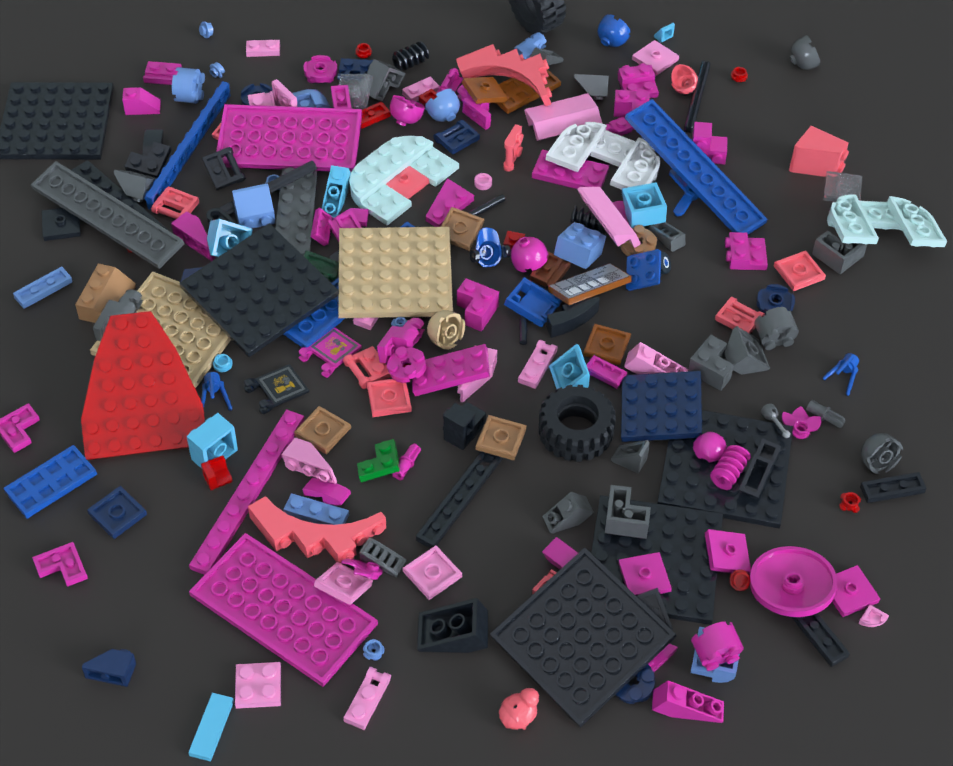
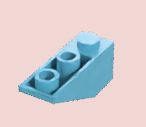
(336, 190)

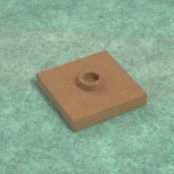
(462, 227)
(322, 429)
(501, 437)

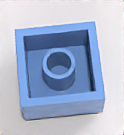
(579, 245)

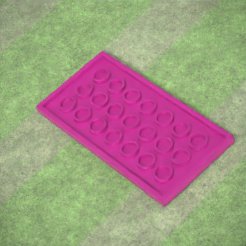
(290, 136)
(283, 609)

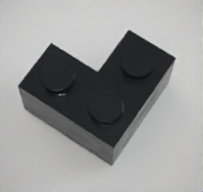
(462, 424)

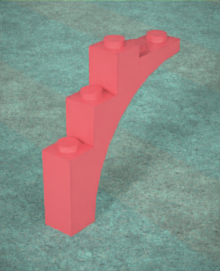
(490, 62)
(310, 537)

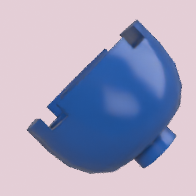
(613, 32)

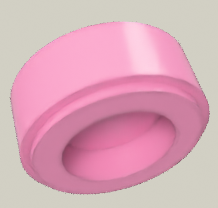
(483, 181)

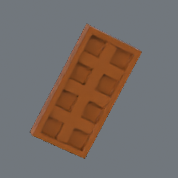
(520, 93)

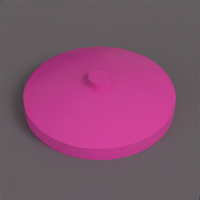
(793, 581)

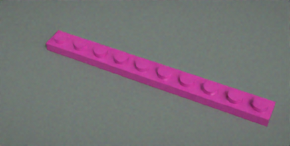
(246, 493)

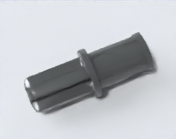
(825, 413)

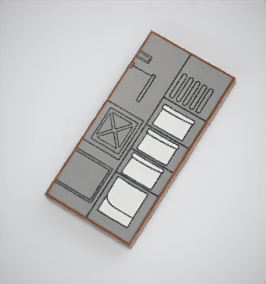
(589, 284)

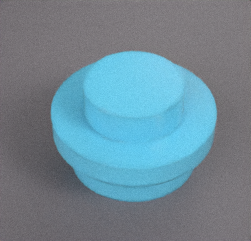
(222, 363)

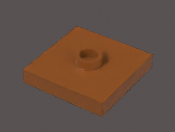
(484, 90)
(607, 344)

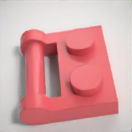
(513, 147)
(175, 199)
(737, 314)
(370, 362)

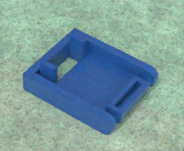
(534, 304)

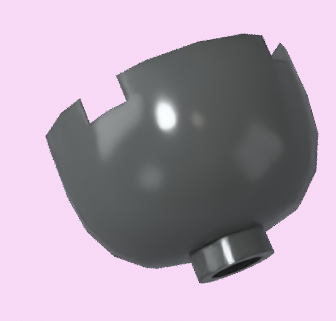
(804, 54)
(881, 452)

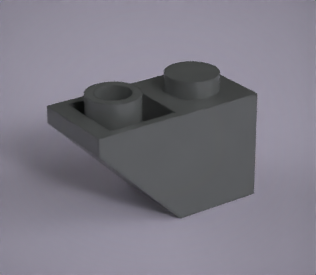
(568, 513)

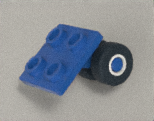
(646, 268)

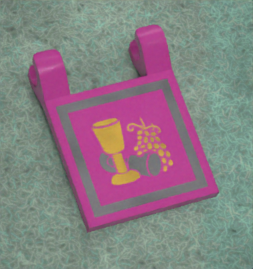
(331, 349)

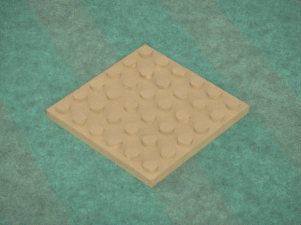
(394, 272)
(184, 322)

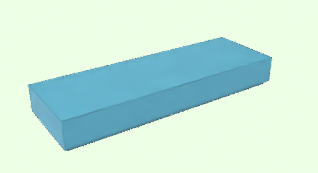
(211, 727)

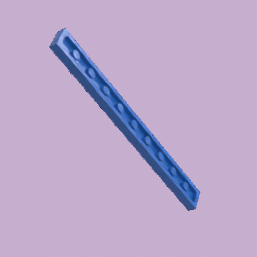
(189, 143)

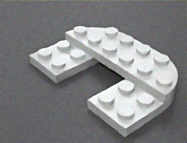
(635, 160)

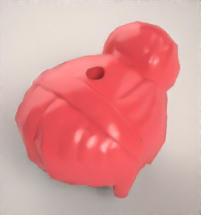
(683, 79)
(525, 711)

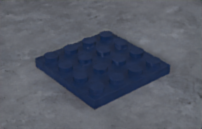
(661, 406)

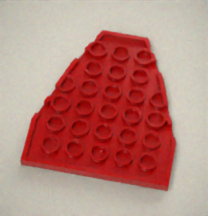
(138, 392)

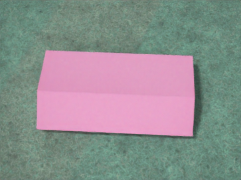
(558, 116)
(608, 216)

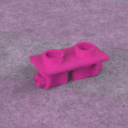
(451, 81)

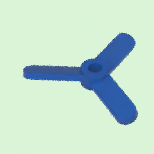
(688, 196)

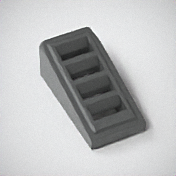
(550, 56)
(669, 236)
(378, 548)

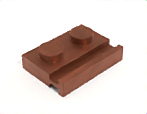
(551, 271)

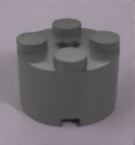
(776, 328)

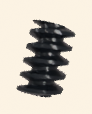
(412, 53)
(586, 219)

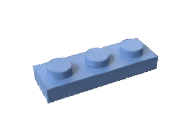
(42, 287)
(315, 511)

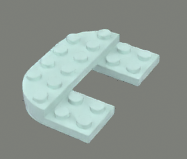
(371, 174)
(857, 219)

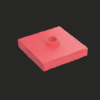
(408, 182)
(799, 270)
(388, 397)

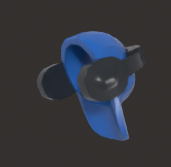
(488, 248)

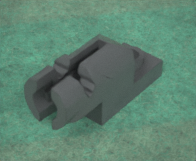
(127, 304)

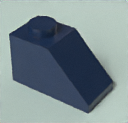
(111, 667)

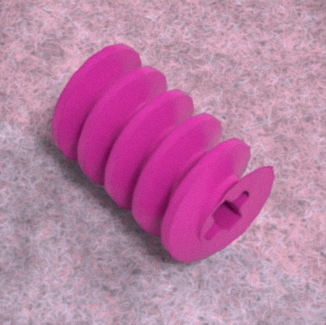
(730, 466)

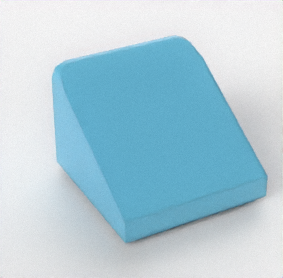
(665, 33)

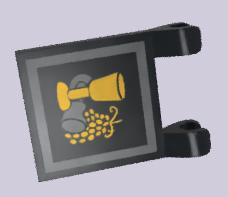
(278, 386)

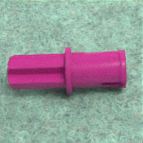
(407, 461)

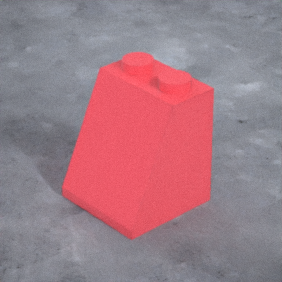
(818, 153)

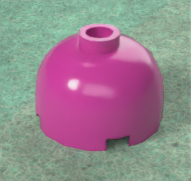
(406, 110)
(528, 253)

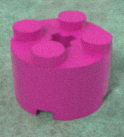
(717, 645)

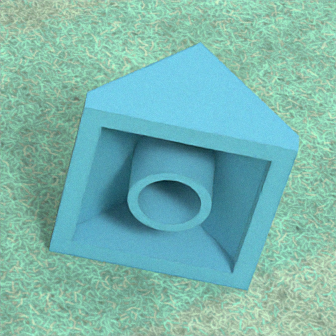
(570, 369)

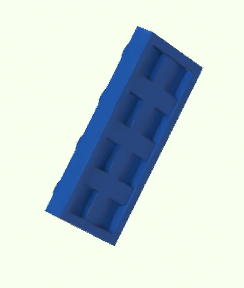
(50, 481)

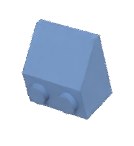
(253, 206)

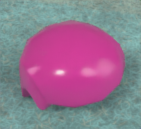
(709, 446)

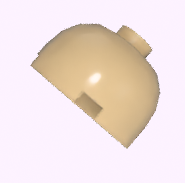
(445, 329)

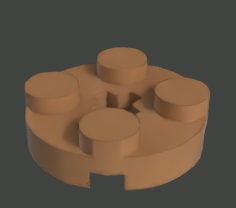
(647, 239)

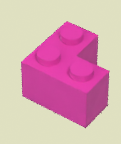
(628, 100)
(712, 146)
(479, 303)

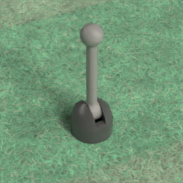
(767, 413)

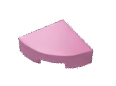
(873, 617)

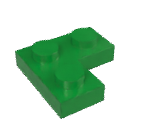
(384, 463)

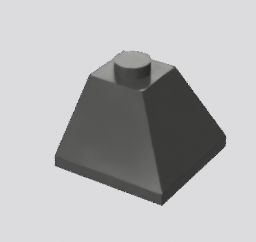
(593, 85)
(134, 183)
(745, 353)

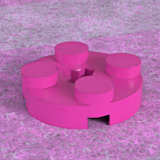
(328, 71)
(402, 356)

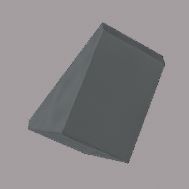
(632, 455)

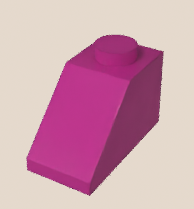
(139, 102)

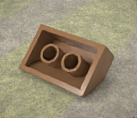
(104, 285)

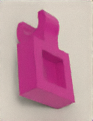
(619, 126)

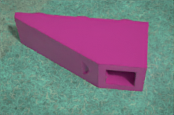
(686, 703)

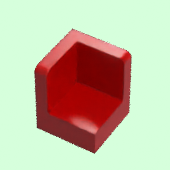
(216, 472)

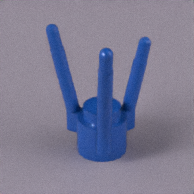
(847, 365)
(213, 384)

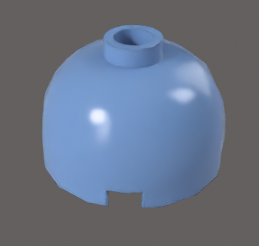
(444, 106)

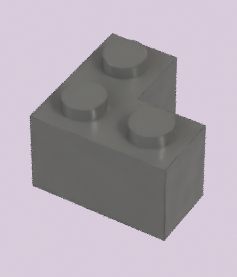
(383, 77)
(837, 254)
(711, 363)
(626, 518)

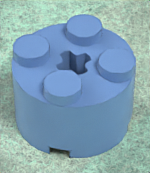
(188, 85)

